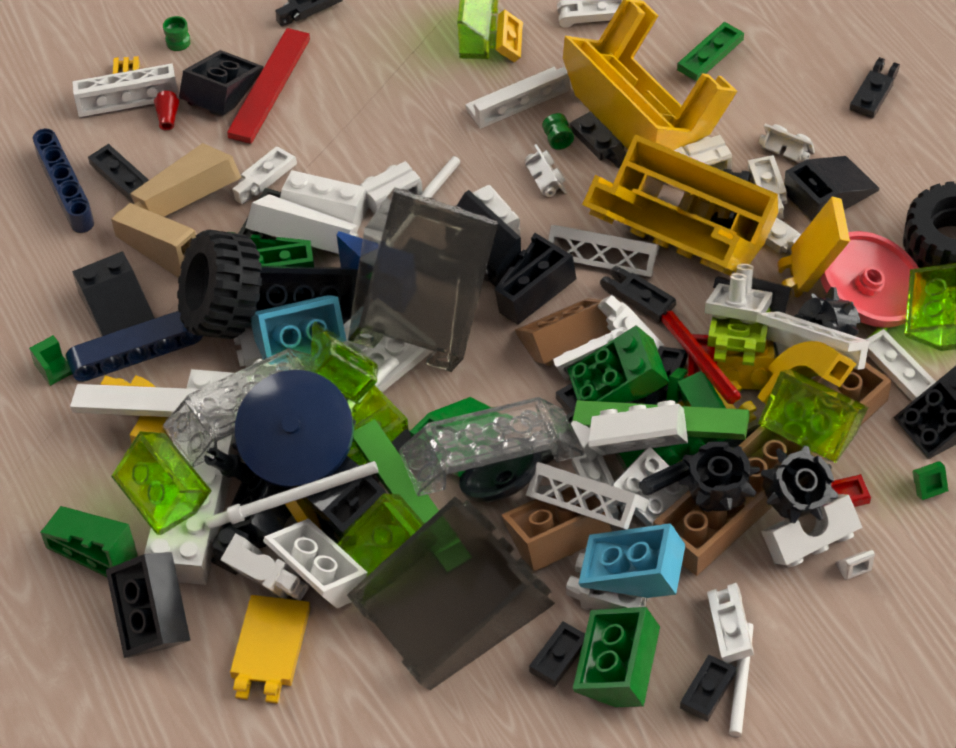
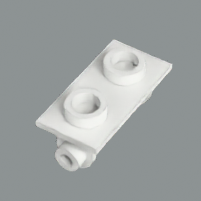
(796, 145)
(540, 164)

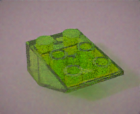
(342, 363)

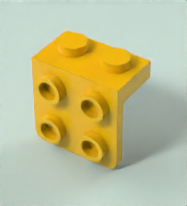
(746, 375)

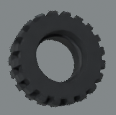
(927, 214)
(219, 284)

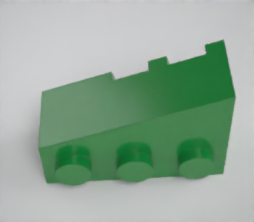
(283, 251)

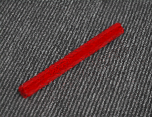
(701, 357)

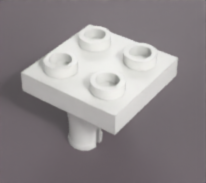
(738, 298)
(644, 466)

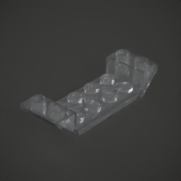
(212, 410)
(486, 439)

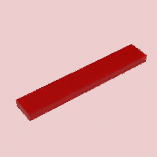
(268, 86)

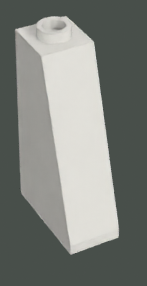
(290, 220)

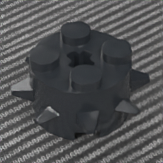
(831, 312)
(719, 476)
(798, 484)

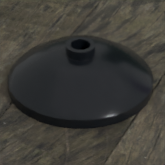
(499, 479)

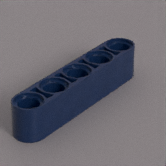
(63, 180)
(129, 347)

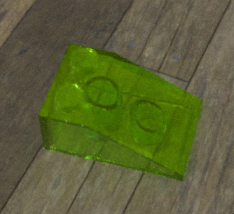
(380, 531)

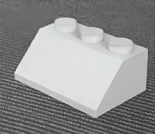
(327, 196)
(638, 428)
(317, 560)

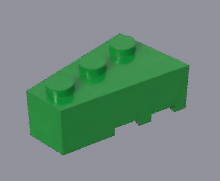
(89, 539)

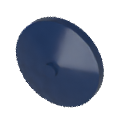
(294, 428)

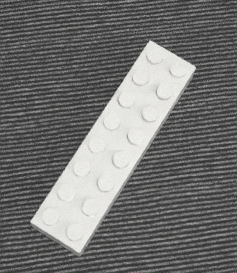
(192, 538)

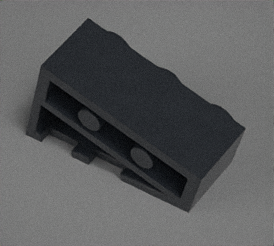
(534, 279)

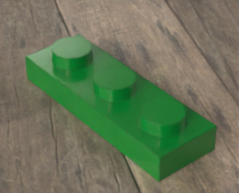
(710, 51)

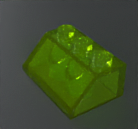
(476, 27)
(932, 307)
(812, 414)
(160, 482)

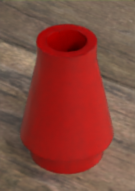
(166, 107)

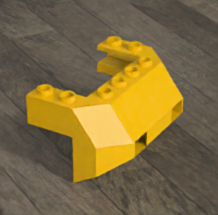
(628, 97)
(689, 226)

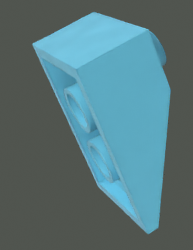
(634, 561)

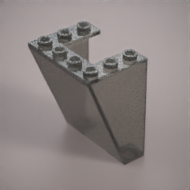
(421, 275)
(450, 603)

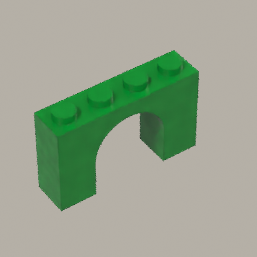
(694, 392)

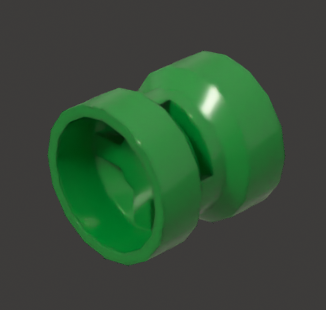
(176, 33)
(558, 131)

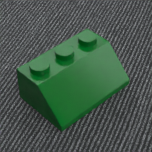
(617, 656)

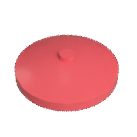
(874, 277)

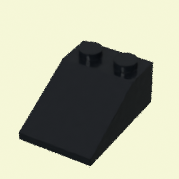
(218, 82)
(112, 294)

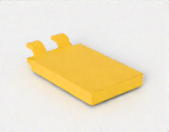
(816, 248)
(269, 645)

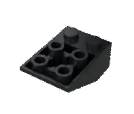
(819, 179)
(932, 416)
(345, 503)

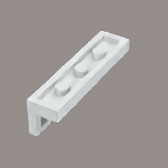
(123, 89)
(519, 96)
(609, 241)
(793, 330)
(590, 488)

